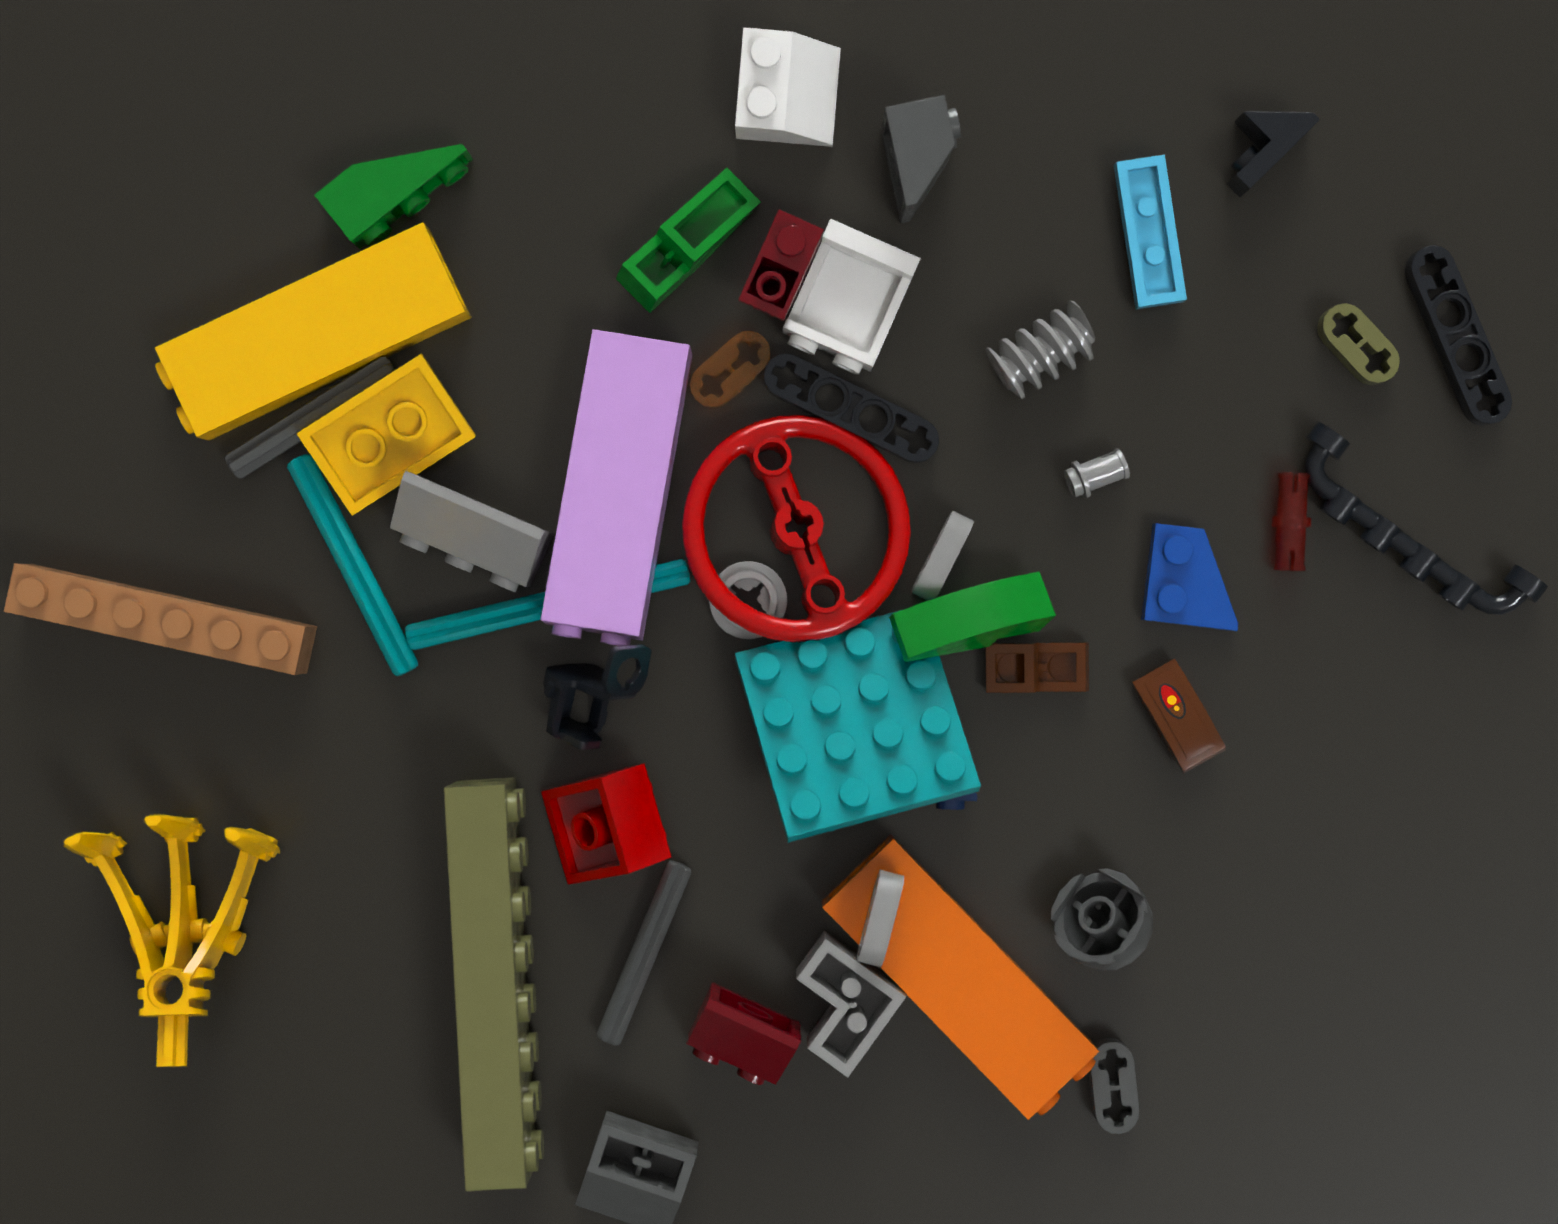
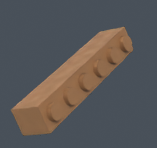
(160, 618)

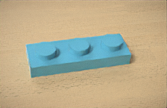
(1150, 232)

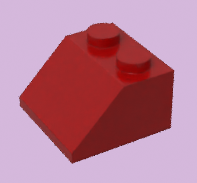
(606, 824)

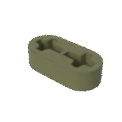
(1366, 335)

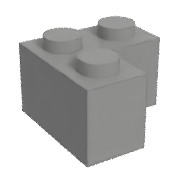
(859, 999)

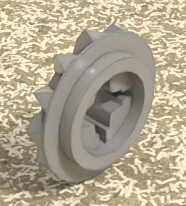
(746, 576)

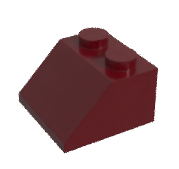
(744, 1035)

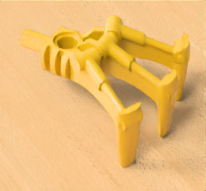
(183, 926)

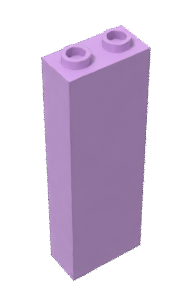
(616, 487)

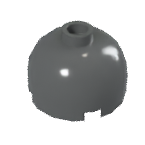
(1102, 920)

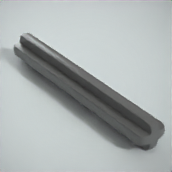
(282, 434)
(644, 952)

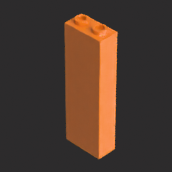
(967, 984)

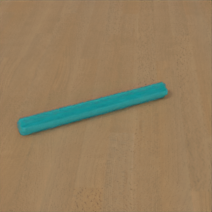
(514, 612)

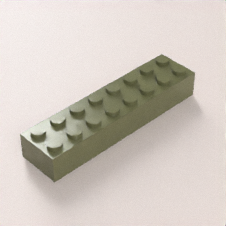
(492, 984)

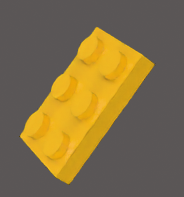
(384, 431)

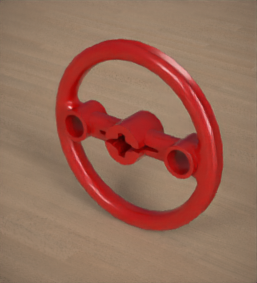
(772, 435)

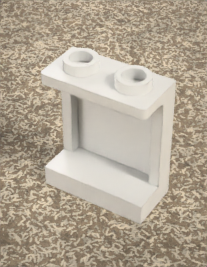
(850, 297)

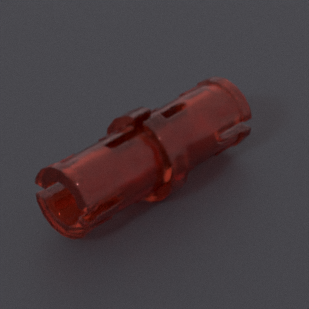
(1291, 521)

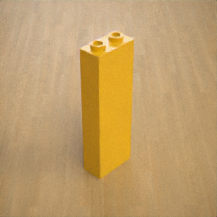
(311, 333)

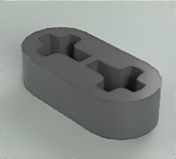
(1124, 1084)

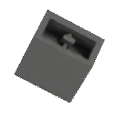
(637, 1172)

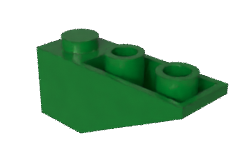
(380, 191)

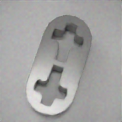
(942, 556)
(880, 918)

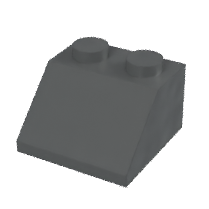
(918, 148)

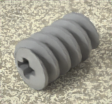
(1043, 350)

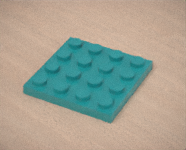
(854, 728)

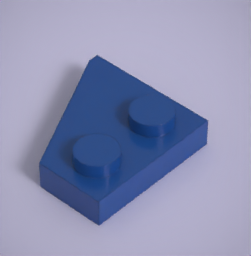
(1185, 581)

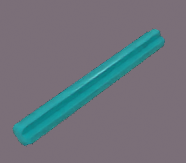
(352, 564)

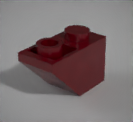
(781, 265)

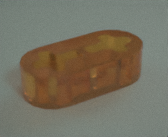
(722, 360)

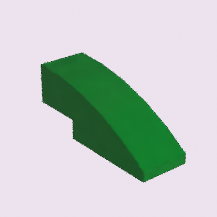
(687, 240)
(973, 617)

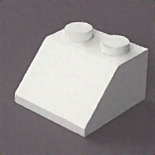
(786, 88)

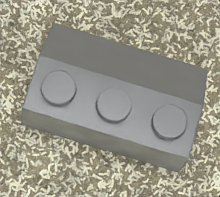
(468, 532)

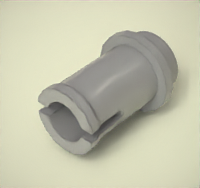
(1096, 473)

